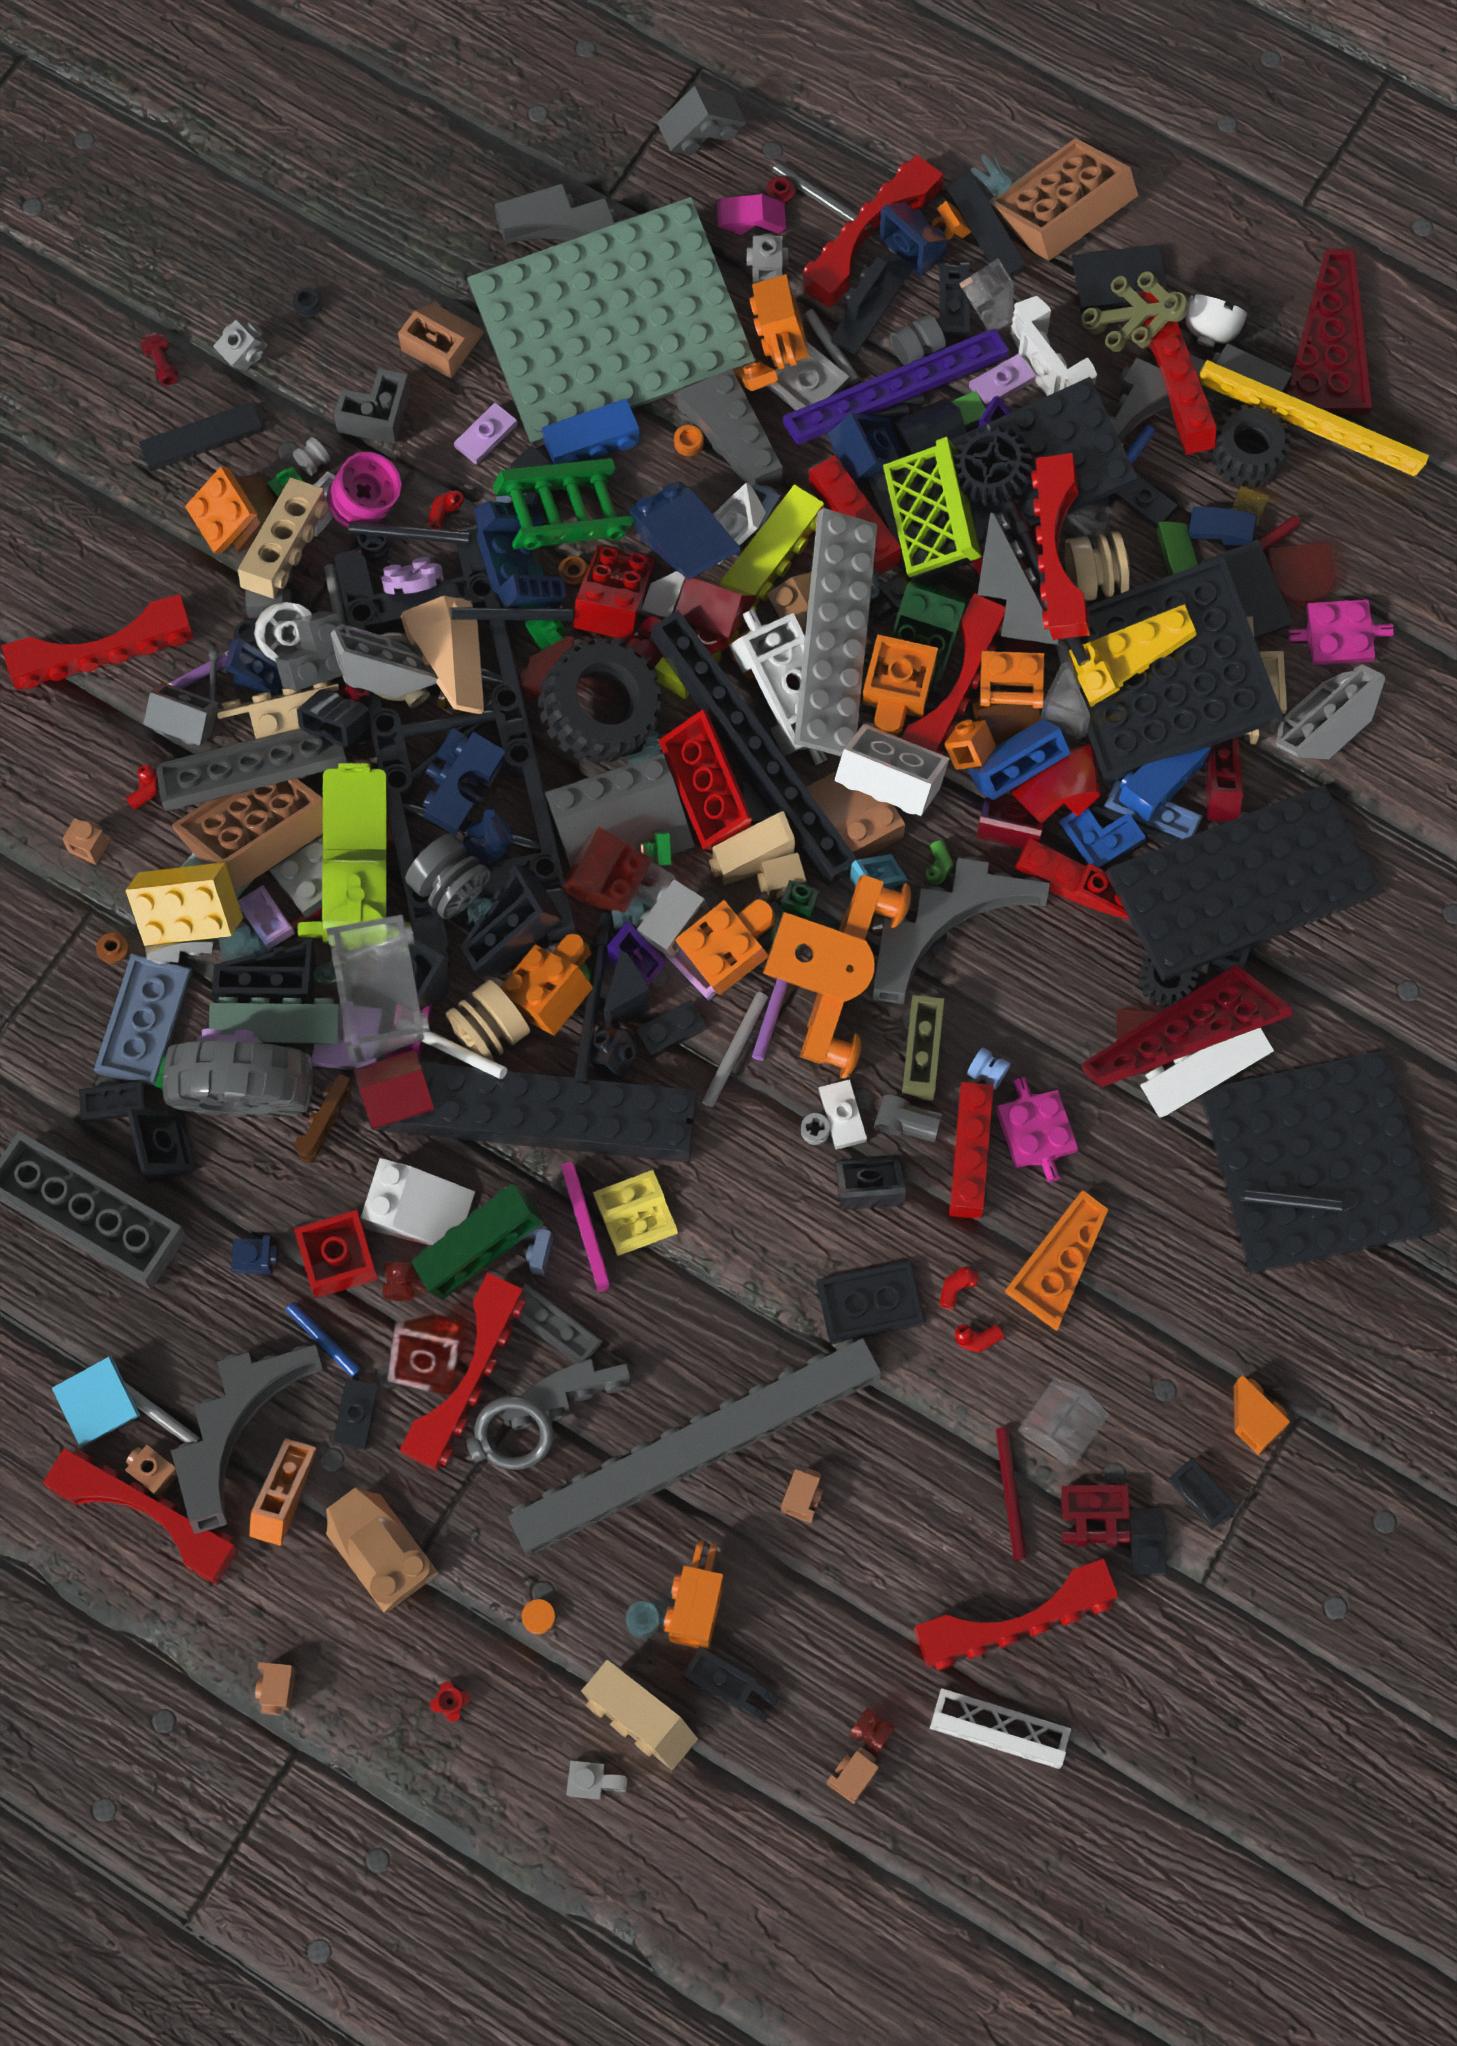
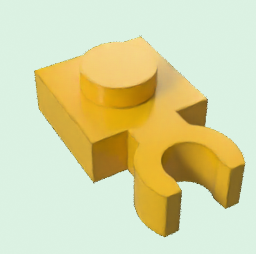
(1097, 678)

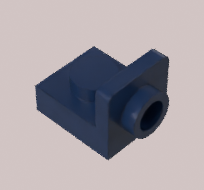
(254, 1256)

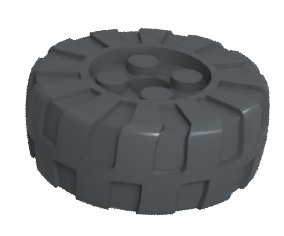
(237, 1079)

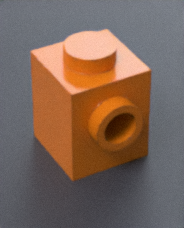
(970, 744)

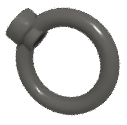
(482, 1445)

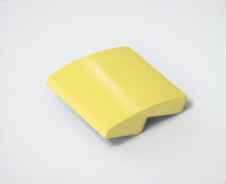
(635, 1212)

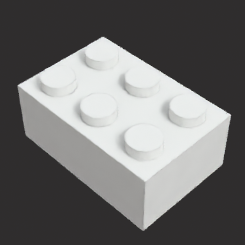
(891, 769)

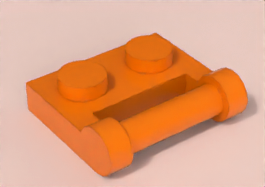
(1012, 670)

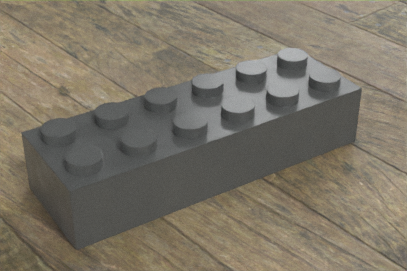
(87, 1211)

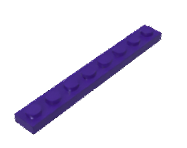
(896, 385)

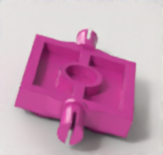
(1340, 632)
(1036, 1129)

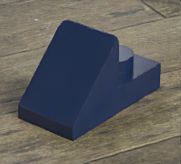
(252, 668)

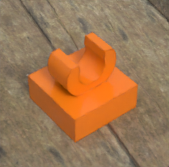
(952, 219)

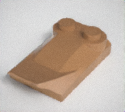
(378, 1547)

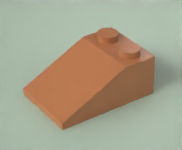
(858, 817)

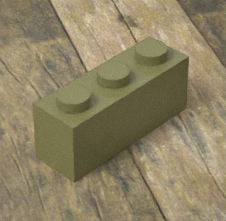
(922, 1048)

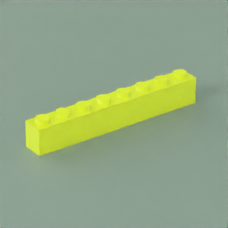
(763, 561)

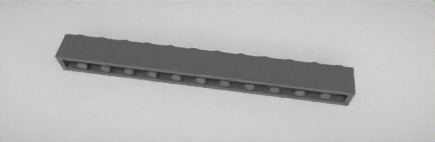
(693, 1447)

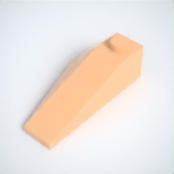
(449, 649)

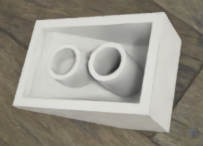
(414, 1203)

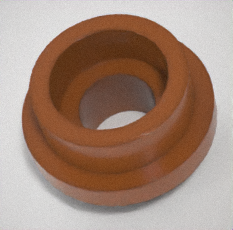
(570, 563)
(112, 956)

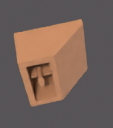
(438, 338)

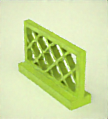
(957, 507)

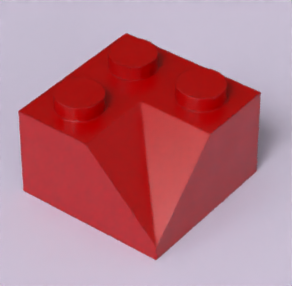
(336, 1254)

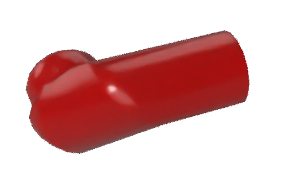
(442, 506)
(976, 1341)

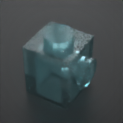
(239, 944)

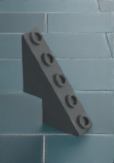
(1009, 578)

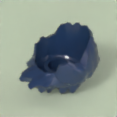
(488, 837)

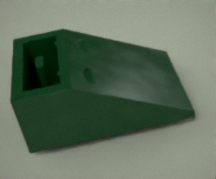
(931, 619)

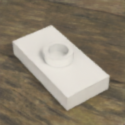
(842, 1114)

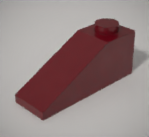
(1224, 781)

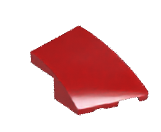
(1066, 782)

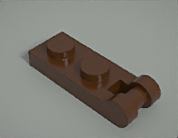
(323, 1119)

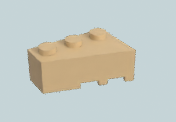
(638, 1714)

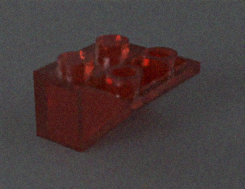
(606, 872)

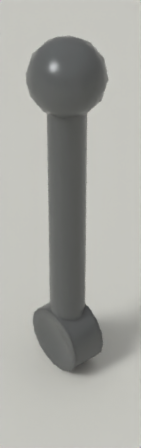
(213, 655)

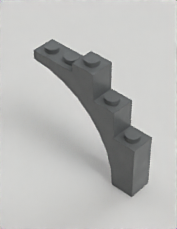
(551, 216)
(1145, 391)
(938, 913)
(221, 1420)

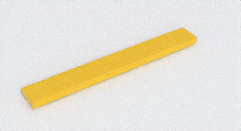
(1312, 418)

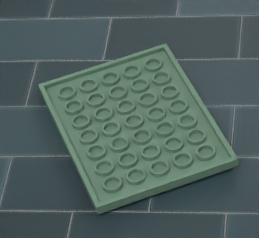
(611, 317)

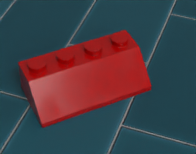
(705, 781)

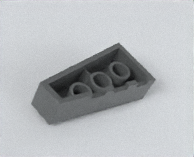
(731, 426)

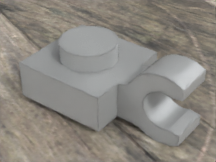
(588, 1780)

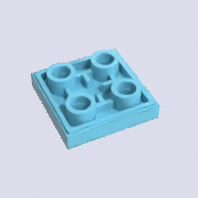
(96, 1401)

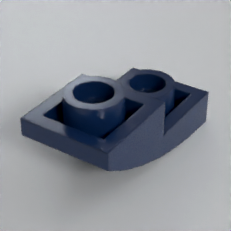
(1225, 524)

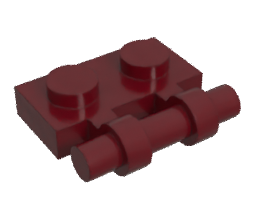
(1095, 1503)

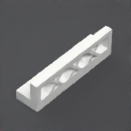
(996, 1739)

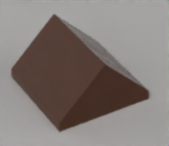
(262, 501)
(1004, 719)

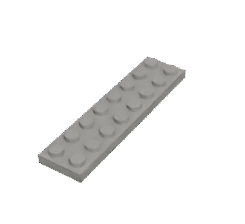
(835, 632)

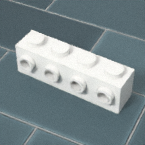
(1202, 1071)

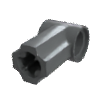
(899, 1117)

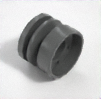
(447, 876)

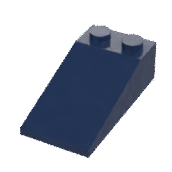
(682, 530)

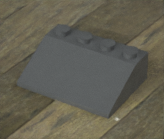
(623, 802)

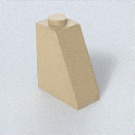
(743, 853)

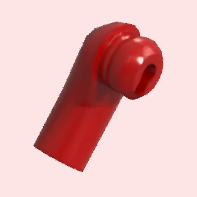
(147, 787)
(953, 1283)

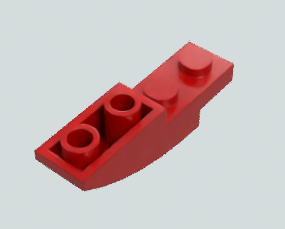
(1070, 879)

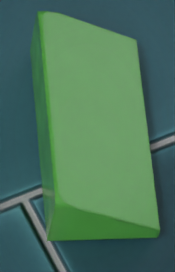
(1176, 546)

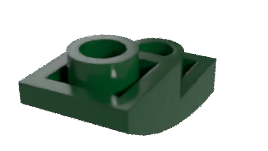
(796, 901)

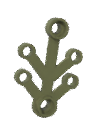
(1137, 314)

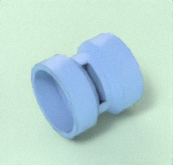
(988, 1068)

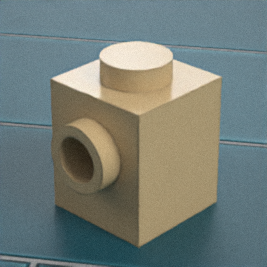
(777, 873)

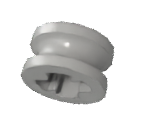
(807, 1123)

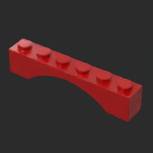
(829, 275)
(1188, 403)
(1057, 490)
(979, 630)
(37, 661)
(433, 1434)
(84, 1483)
(951, 1638)

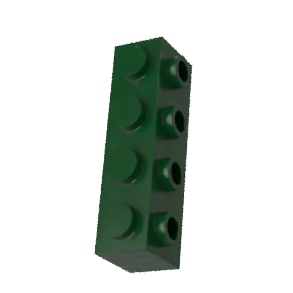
(477, 1241)

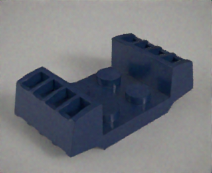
(514, 572)

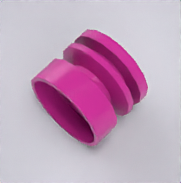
(364, 476)

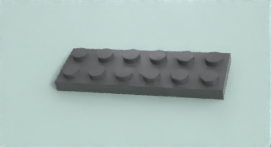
(245, 767)

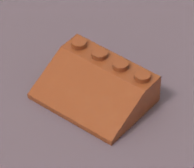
(1065, 198)
(253, 828)

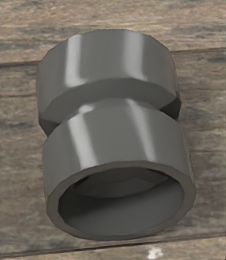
(921, 339)

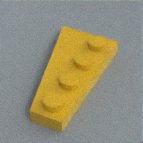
(1140, 644)

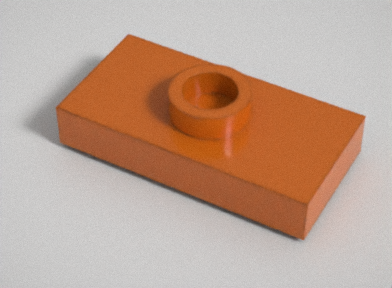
(756, 376)

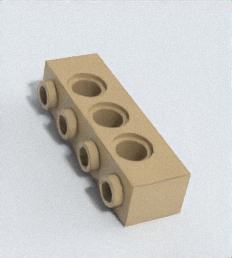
(282, 538)

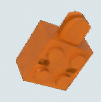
(779, 321)
(900, 674)
(726, 944)
(549, 984)
(696, 1602)

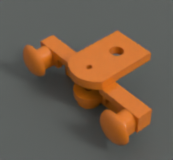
(826, 971)

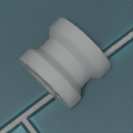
(311, 456)

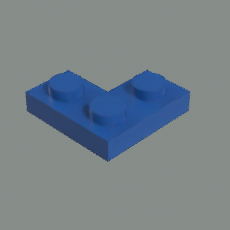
(1101, 845)

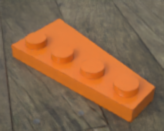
(1056, 1265)

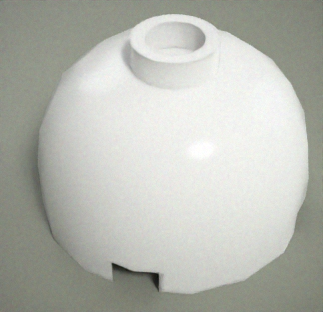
(1213, 320)
(277, 630)

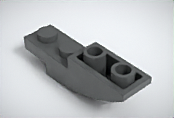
(574, 1382)

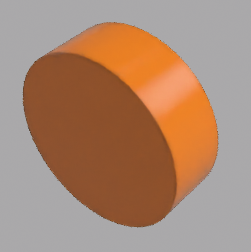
(688, 440)
(538, 1616)

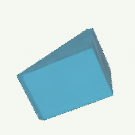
(880, 868)

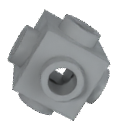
(767, 257)
(241, 344)

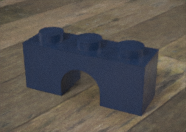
(475, 759)

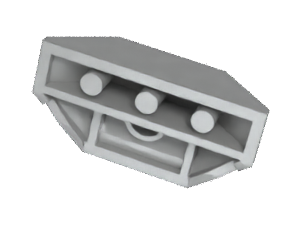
(379, 663)
(1331, 714)

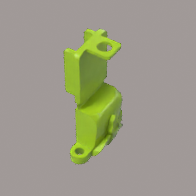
(352, 848)

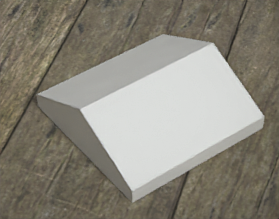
(741, 514)

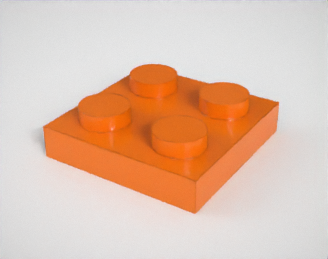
(221, 510)

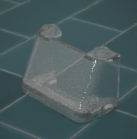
(376, 987)

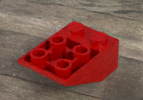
(613, 592)

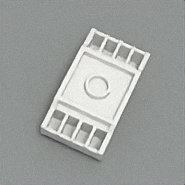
(1030, 336)

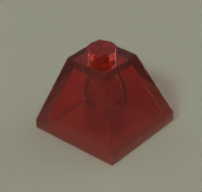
(427, 1352)

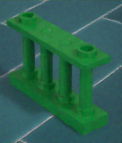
(569, 478)

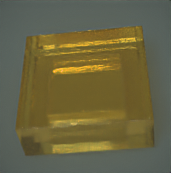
(1250, 502)

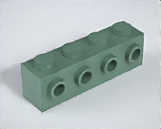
(279, 1023)

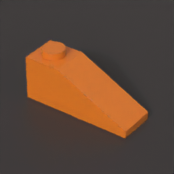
(281, 1492)

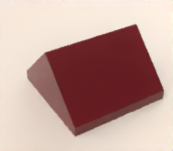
(713, 606)
(1007, 823)
(393, 1089)

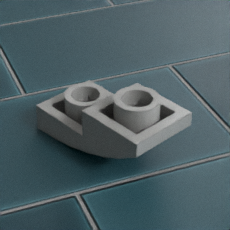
(170, 952)

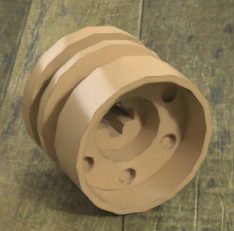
(1101, 566)
(488, 1022)

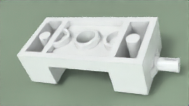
(773, 654)

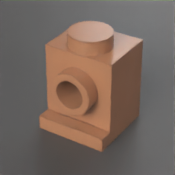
(86, 840)
(159, 1478)
(802, 1495)
(275, 1687)
(854, 1775)

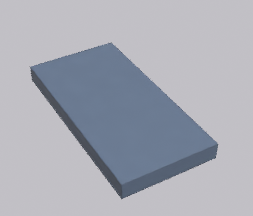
(143, 1020)

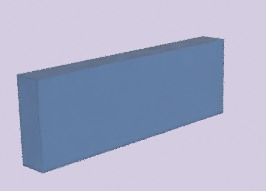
(1170, 819)

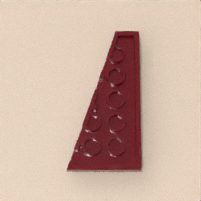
(1332, 350)
(1208, 1016)

